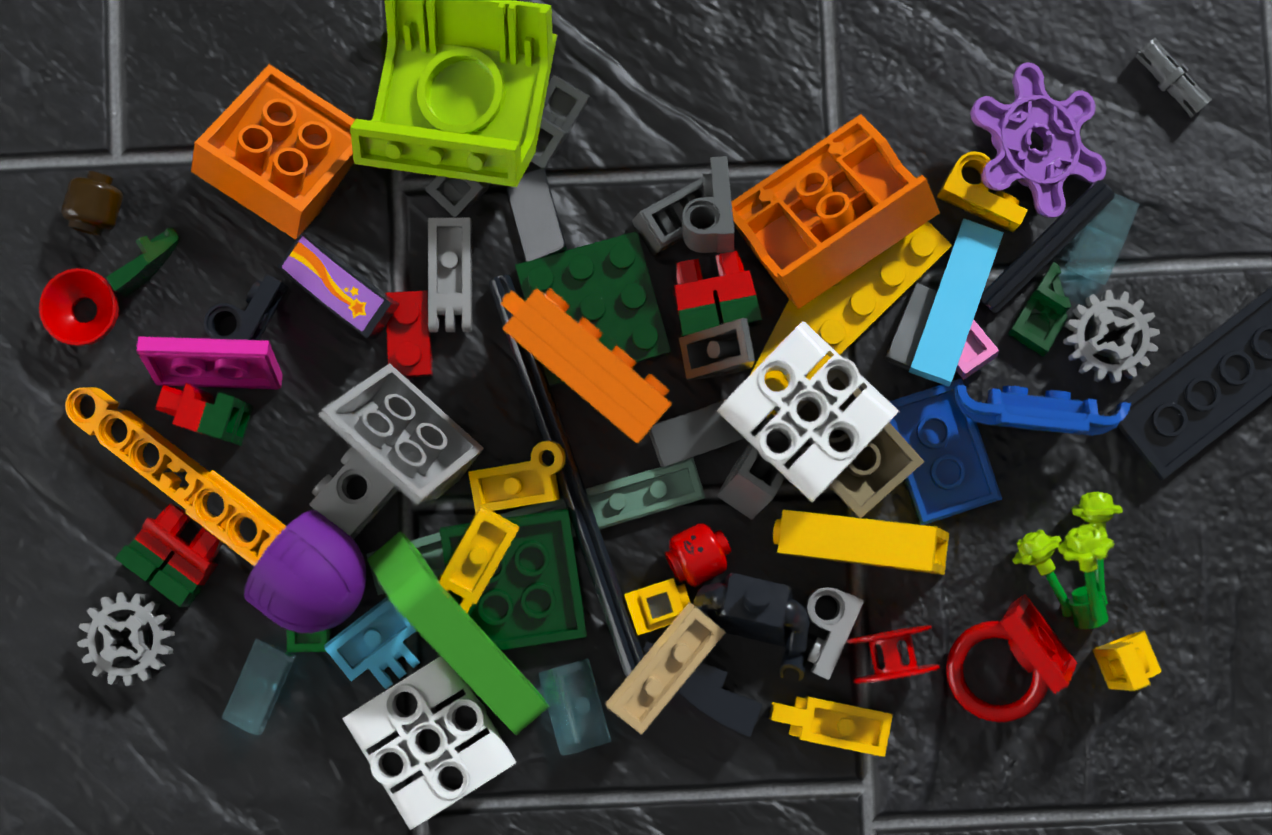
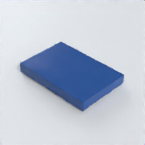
(956, 462)

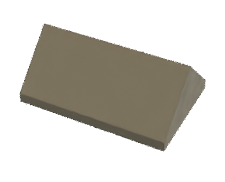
(876, 468)

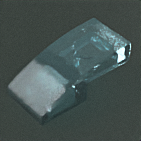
(1102, 240)

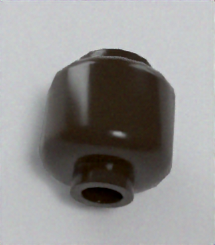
(92, 204)

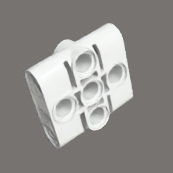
(795, 359)
(428, 793)

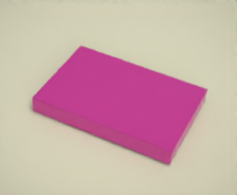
(210, 362)

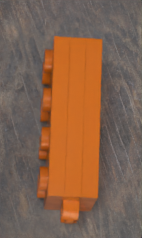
(584, 363)

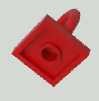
(1034, 648)

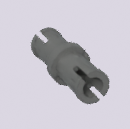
(1173, 77)

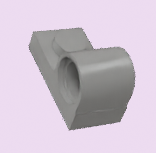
(826, 652)

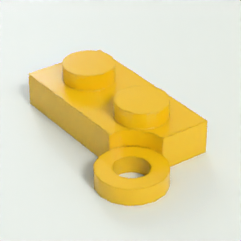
(518, 482)

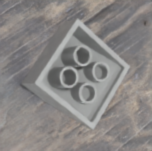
(403, 434)

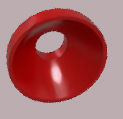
(62, 296)

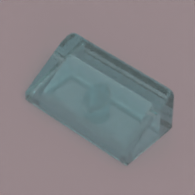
(258, 687)
(574, 707)

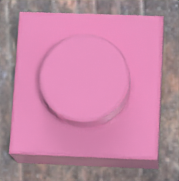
(976, 351)

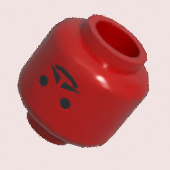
(698, 554)

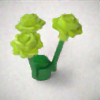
(1084, 544)

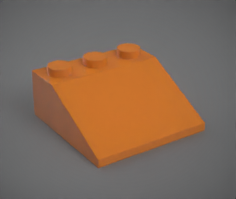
(277, 151)

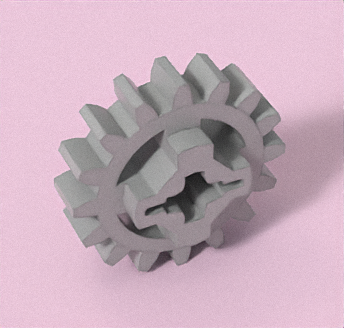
(1117, 351)
(113, 652)

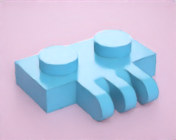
(374, 644)

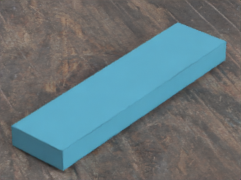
(956, 302)

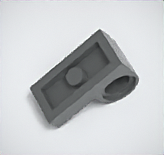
(712, 208)

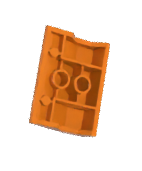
(832, 210)

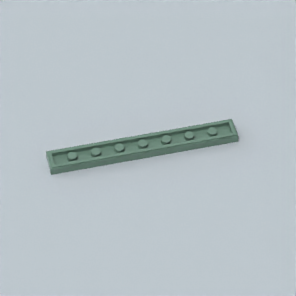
(611, 503)

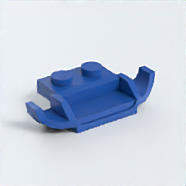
(1050, 413)

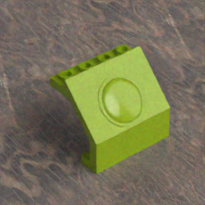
(460, 89)

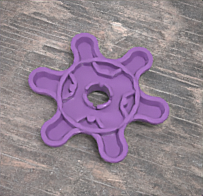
(1056, 124)

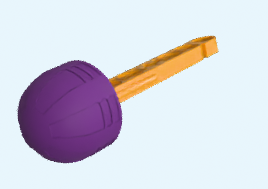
(302, 574)

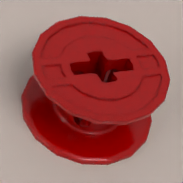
(894, 663)

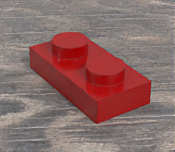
(409, 335)

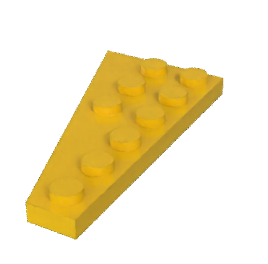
(858, 299)

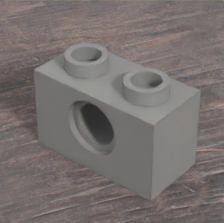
(336, 505)

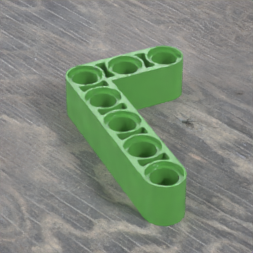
(455, 634)

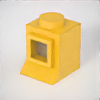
(656, 605)

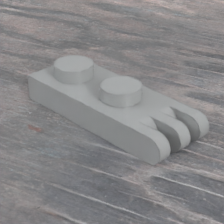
(449, 272)

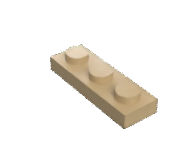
(665, 668)

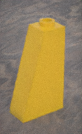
(862, 541)

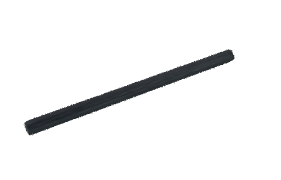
(573, 492)

